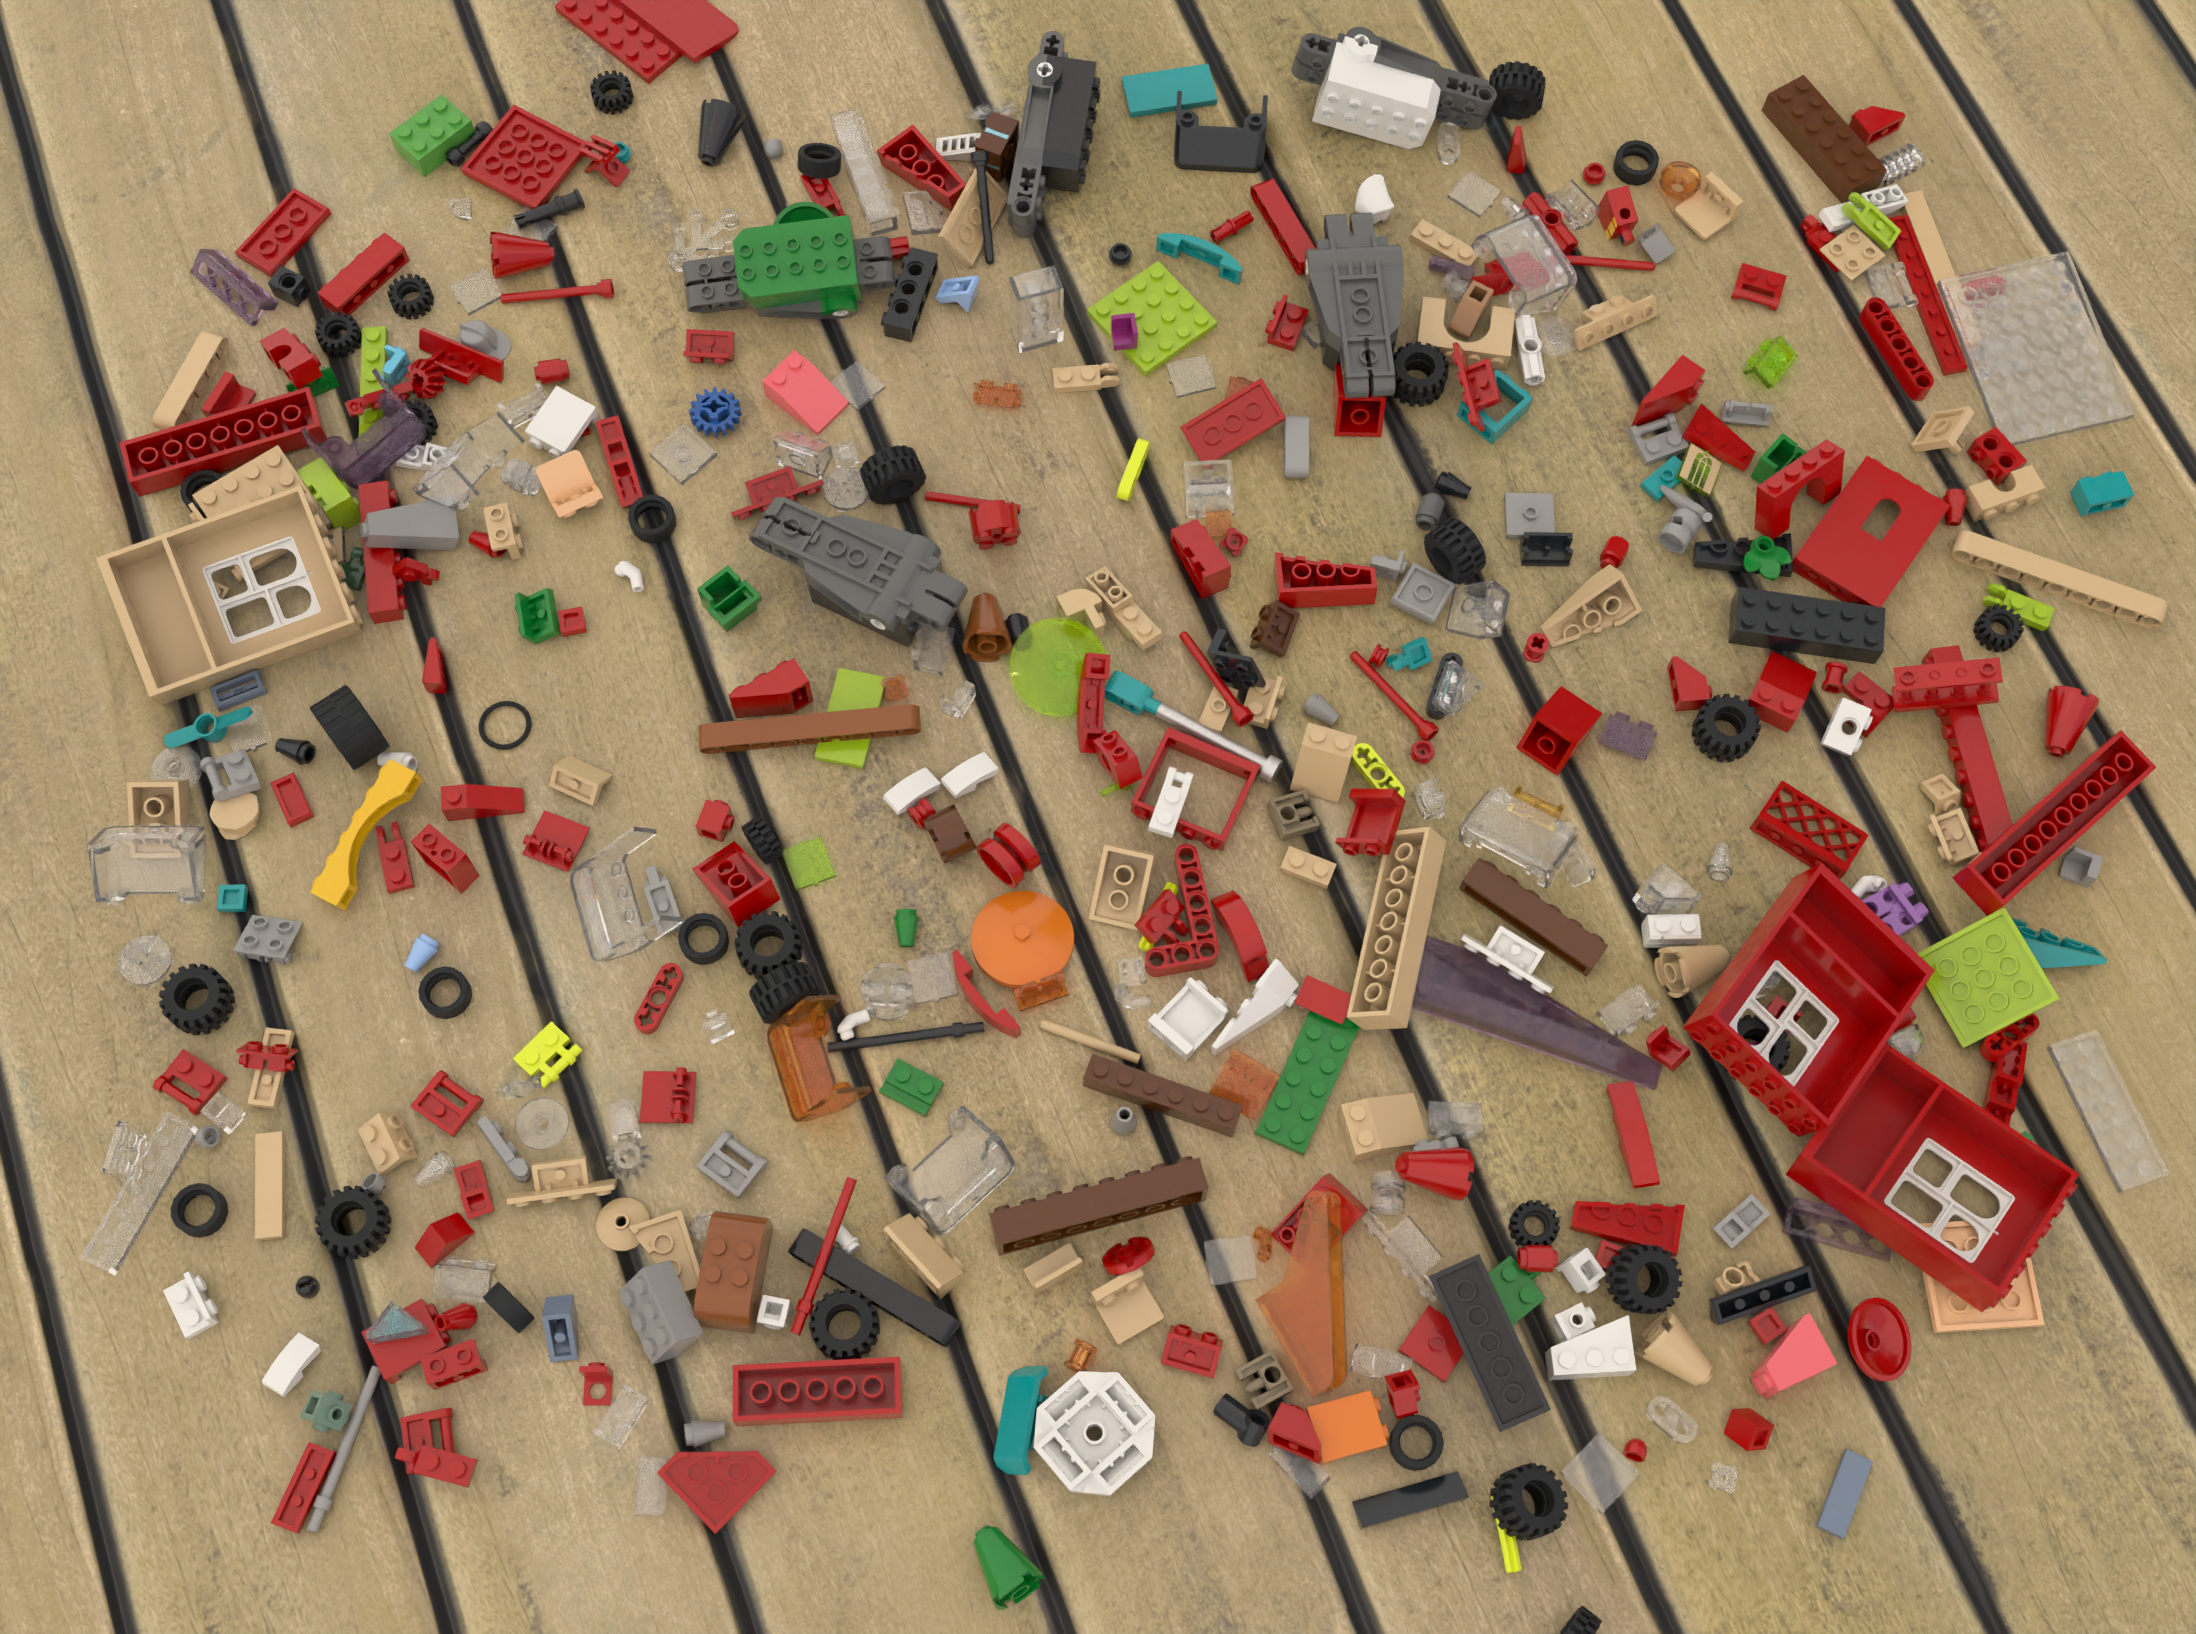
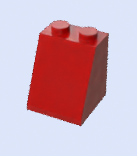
(1356, 415)
(1558, 730)

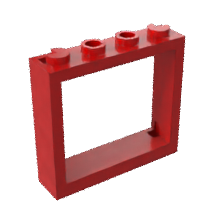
(1212, 756)

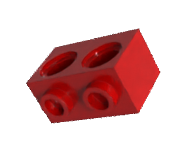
(2000, 453)

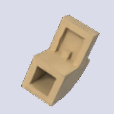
(1082, 605)

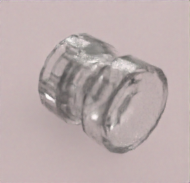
(1454, 285)

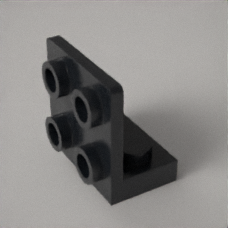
(1231, 664)

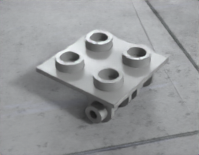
(268, 939)

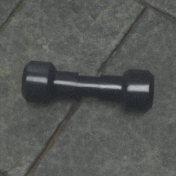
(456, 156)

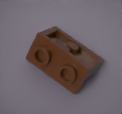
(1274, 628)

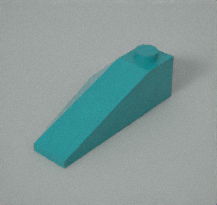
(2054, 952)

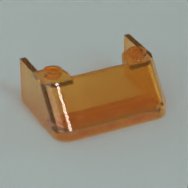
(803, 1061)

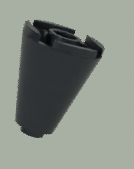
(717, 130)

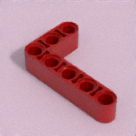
(1194, 918)

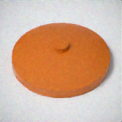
(1022, 938)

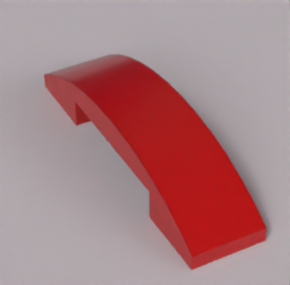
(1091, 700)
(1002, 1020)

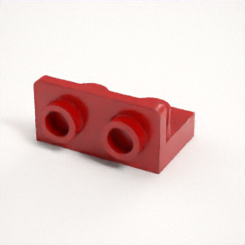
(1286, 325)
(1192, 1350)
(453, 1364)

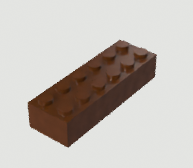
(1823, 139)

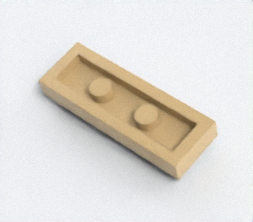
(1442, 243)
(268, 1084)

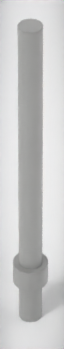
(323, 1502)

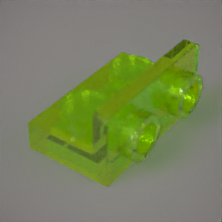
(1771, 361)

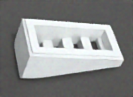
(958, 141)

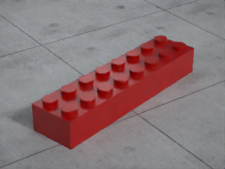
(221, 440)

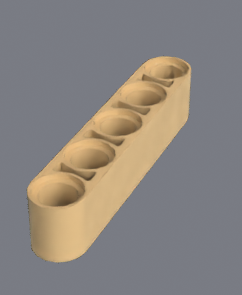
(191, 380)

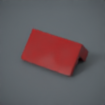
(227, 396)
(1323, 999)

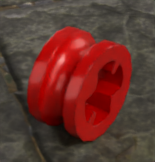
(1379, 655)

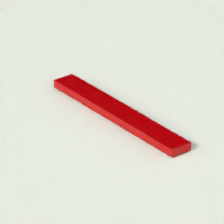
(1930, 304)

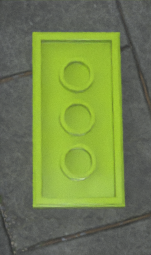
(851, 692)

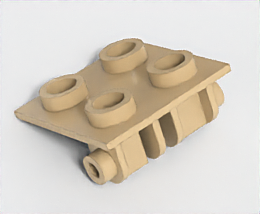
(1852, 252)

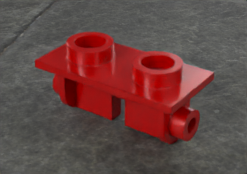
(277, 1056)

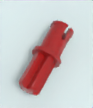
(1231, 227)

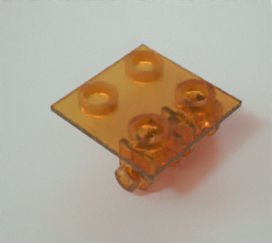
(1245, 1083)

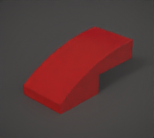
(474, 1189)

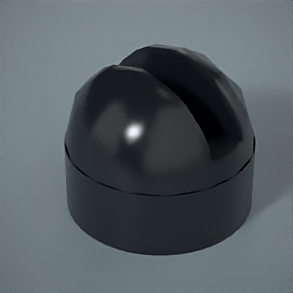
(308, 1291)

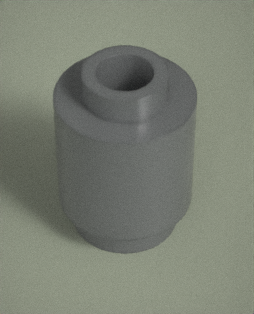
(1429, 511)

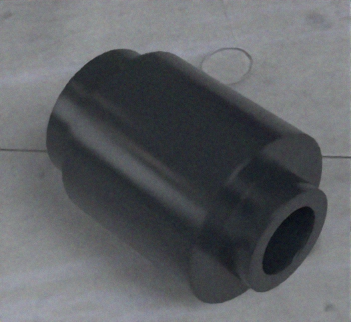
(1016, 625)

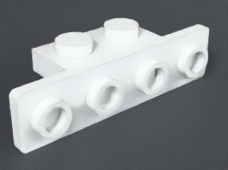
(1513, 953)

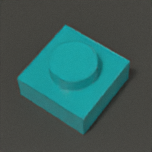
(232, 898)

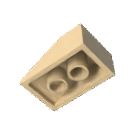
(158, 802)
(1122, 885)
(1381, 1125)

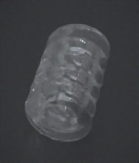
(1901, 163)

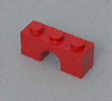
(293, 357)

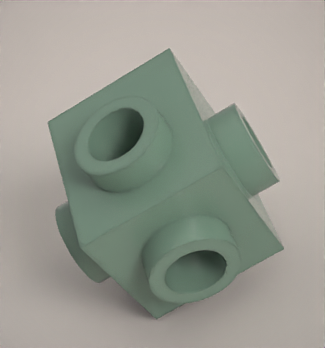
(326, 1411)

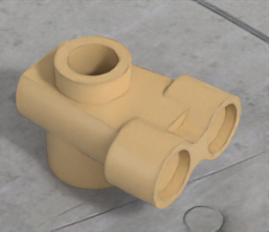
(1735, 1278)

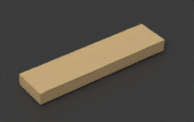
(269, 1185)

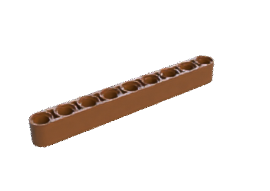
(809, 729)

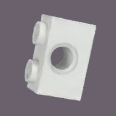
(1835, 738)

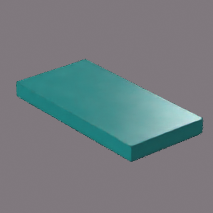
(1158, 90)

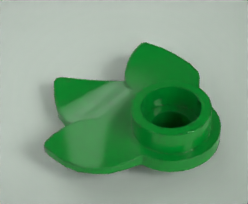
(1766, 560)

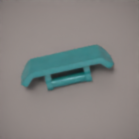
(1019, 1419)

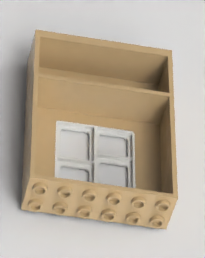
(180, 622)

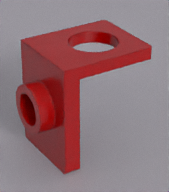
(614, 171)
(597, 1373)

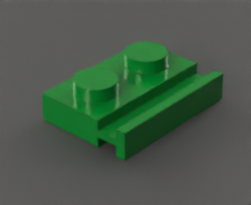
(911, 1087)

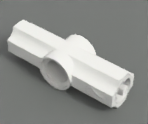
(1531, 360)

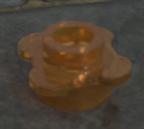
(895, 694)

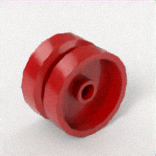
(1008, 855)

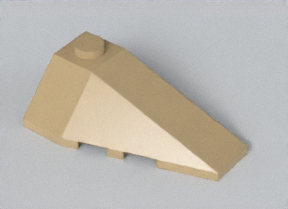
(1596, 605)

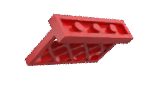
(1800, 843)

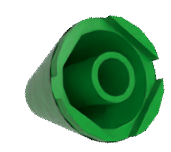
(1005, 1567)

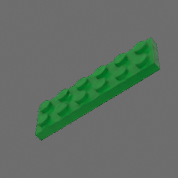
(1306, 1082)

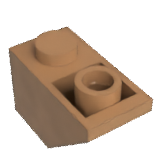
(1471, 309)

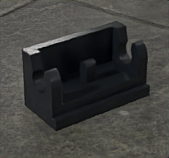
(1546, 549)

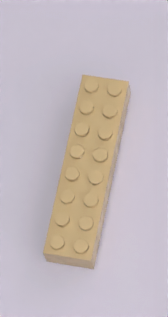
(1397, 930)

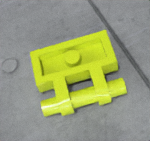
(543, 1049)

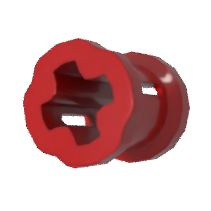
(1535, 647)
(1834, 677)

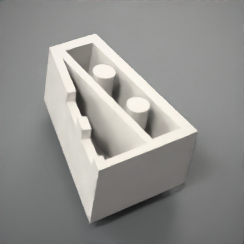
(1594, 1354)

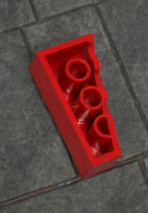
(1322, 584)

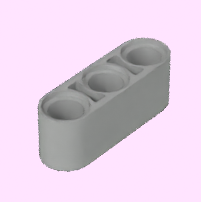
(1296, 446)

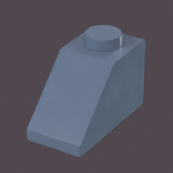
(561, 1327)

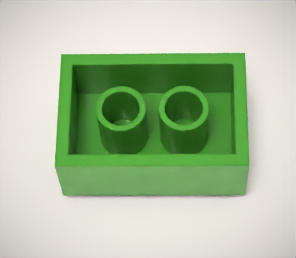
(430, 134)

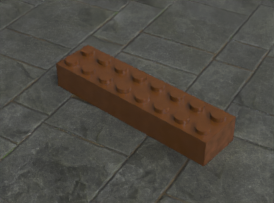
(1098, 1205)

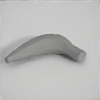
(1681, 501)

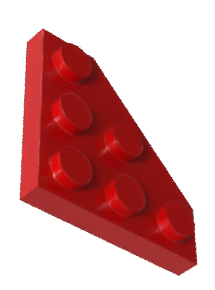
(716, 1482)

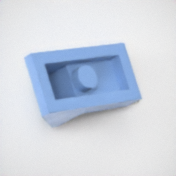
(959, 290)

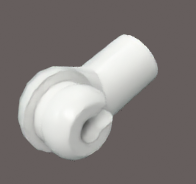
(631, 571)
(1869, 884)
(851, 1021)

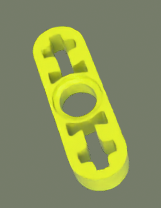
(1133, 469)
(1372, 756)

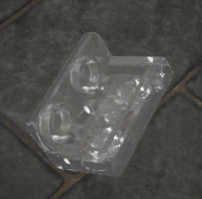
(1575, 206)
(1455, 1119)

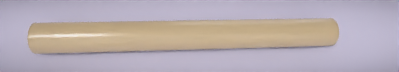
(1090, 1041)

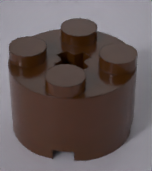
(949, 834)

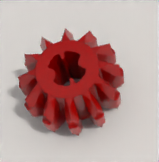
(426, 378)

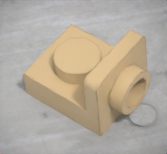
(1942, 794)

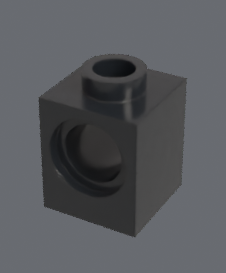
(289, 286)

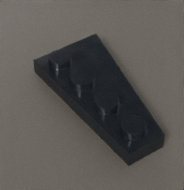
(1730, 555)

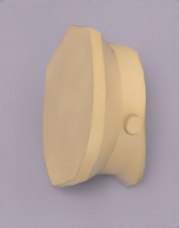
(236, 815)

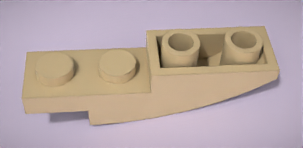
(1122, 609)

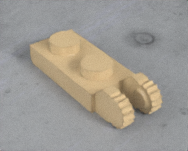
(1084, 377)

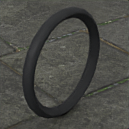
(497, 705)

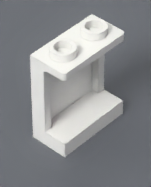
(560, 422)
(1188, 1019)

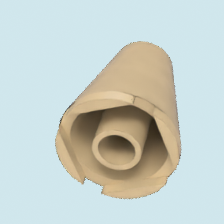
(1689, 966)
(1674, 1350)

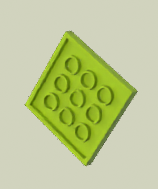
(1164, 315)
(1986, 978)

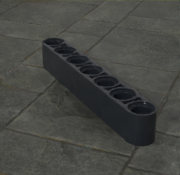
(878, 1288)

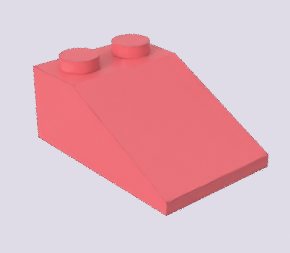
(804, 393)

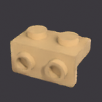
(502, 529)
(1955, 837)
(387, 1141)

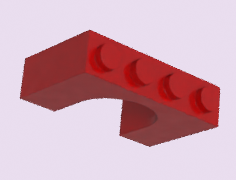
(1818, 468)

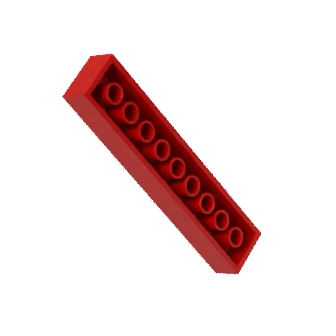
(2053, 823)

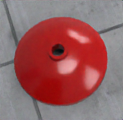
(1879, 1339)

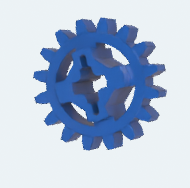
(715, 412)

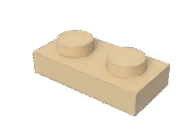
(1307, 867)

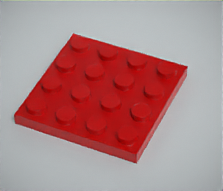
(524, 158)

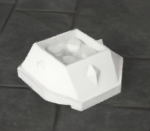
(1098, 1402)

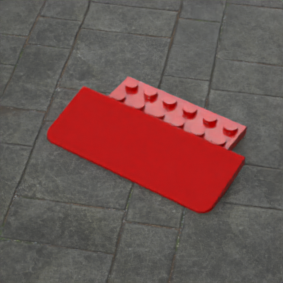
(651, 33)

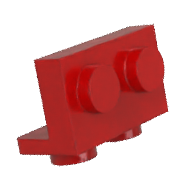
(709, 345)

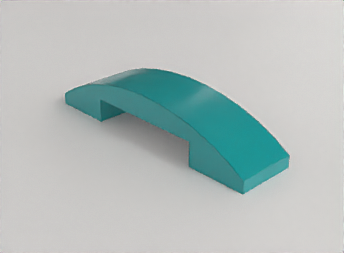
(1174, 244)

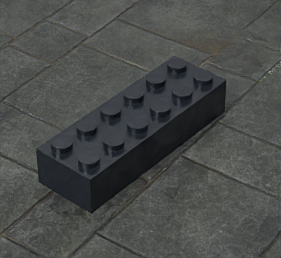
(1807, 625)
(1489, 1343)

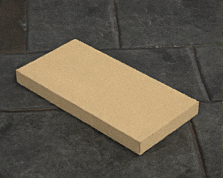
(963, 228)

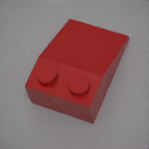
(1672, 392)
(1781, 691)
(737, 883)

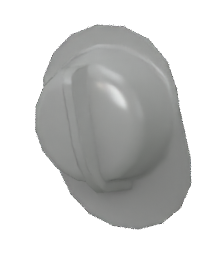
(484, 339)

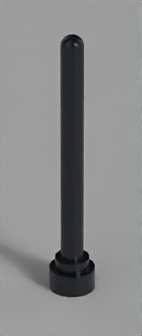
(980, 160)

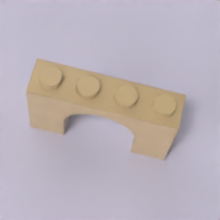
(1494, 345)

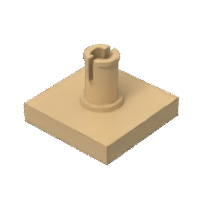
(1943, 430)

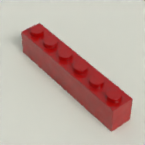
(382, 587)

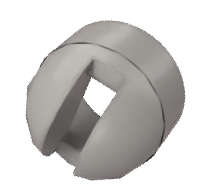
(773, 148)
(209, 1141)
(374, 1183)

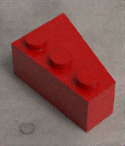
(1201, 558)

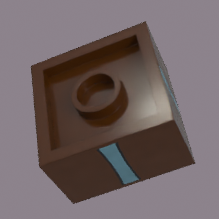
(1001, 140)

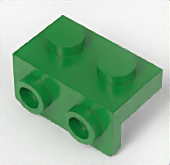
(537, 616)

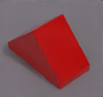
(443, 1238)

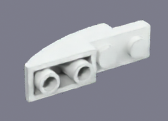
(1885, 199)

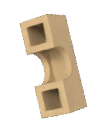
(2022, 488)

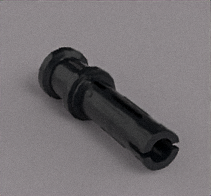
(560, 206)

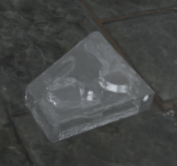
(1455, 688)

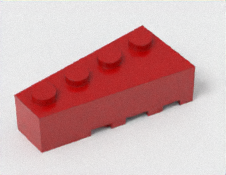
(920, 165)

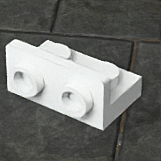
(191, 1306)

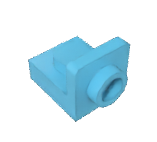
(396, 366)

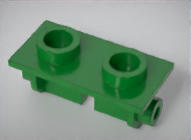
(320, 385)

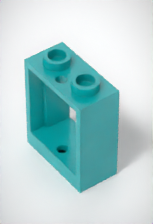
(1516, 394)

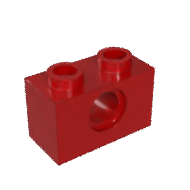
(1118, 759)

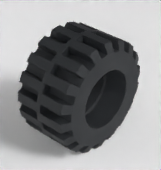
(1518, 90)
(1424, 359)
(892, 475)
(1454, 551)
(1736, 713)
(763, 927)
(184, 984)
(782, 990)
(1757, 1030)
(338, 1207)
(1663, 1279)
(837, 1303)
(1546, 1495)

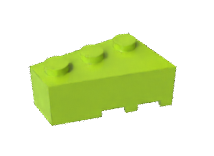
(331, 494)

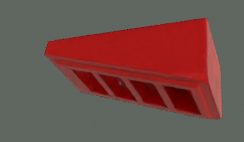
(1517, 154)
(433, 674)

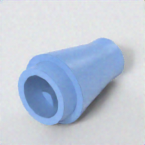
(421, 952)

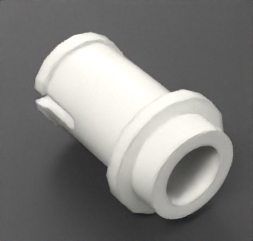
(846, 1241)

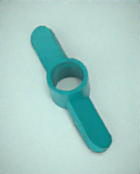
(201, 724)

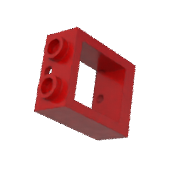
(445, 856)

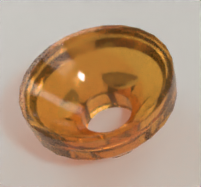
(1683, 174)

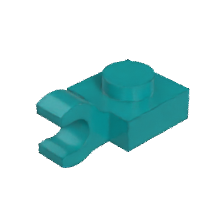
(1413, 655)

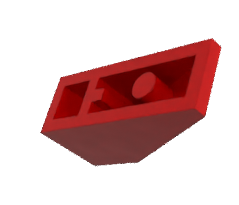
(480, 801)

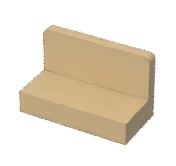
(578, 779)
(1053, 1268)

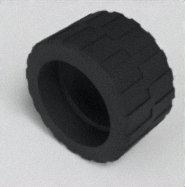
(350, 727)

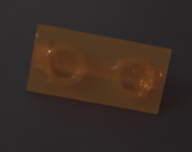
(1006, 393)
(1031, 995)

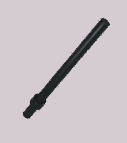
(957, 1030)

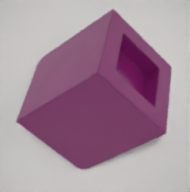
(1124, 331)

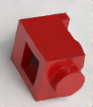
(1403, 1393)

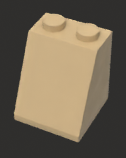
(1323, 762)

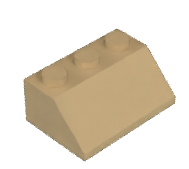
(924, 1254)

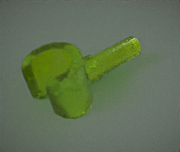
(1113, 787)

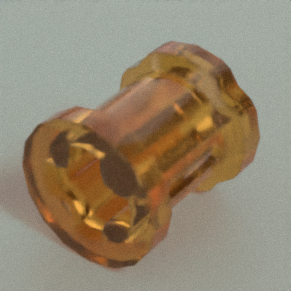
(1080, 1356)

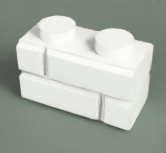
(1671, 930)

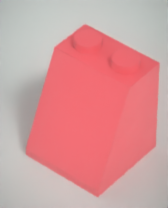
(1793, 1358)

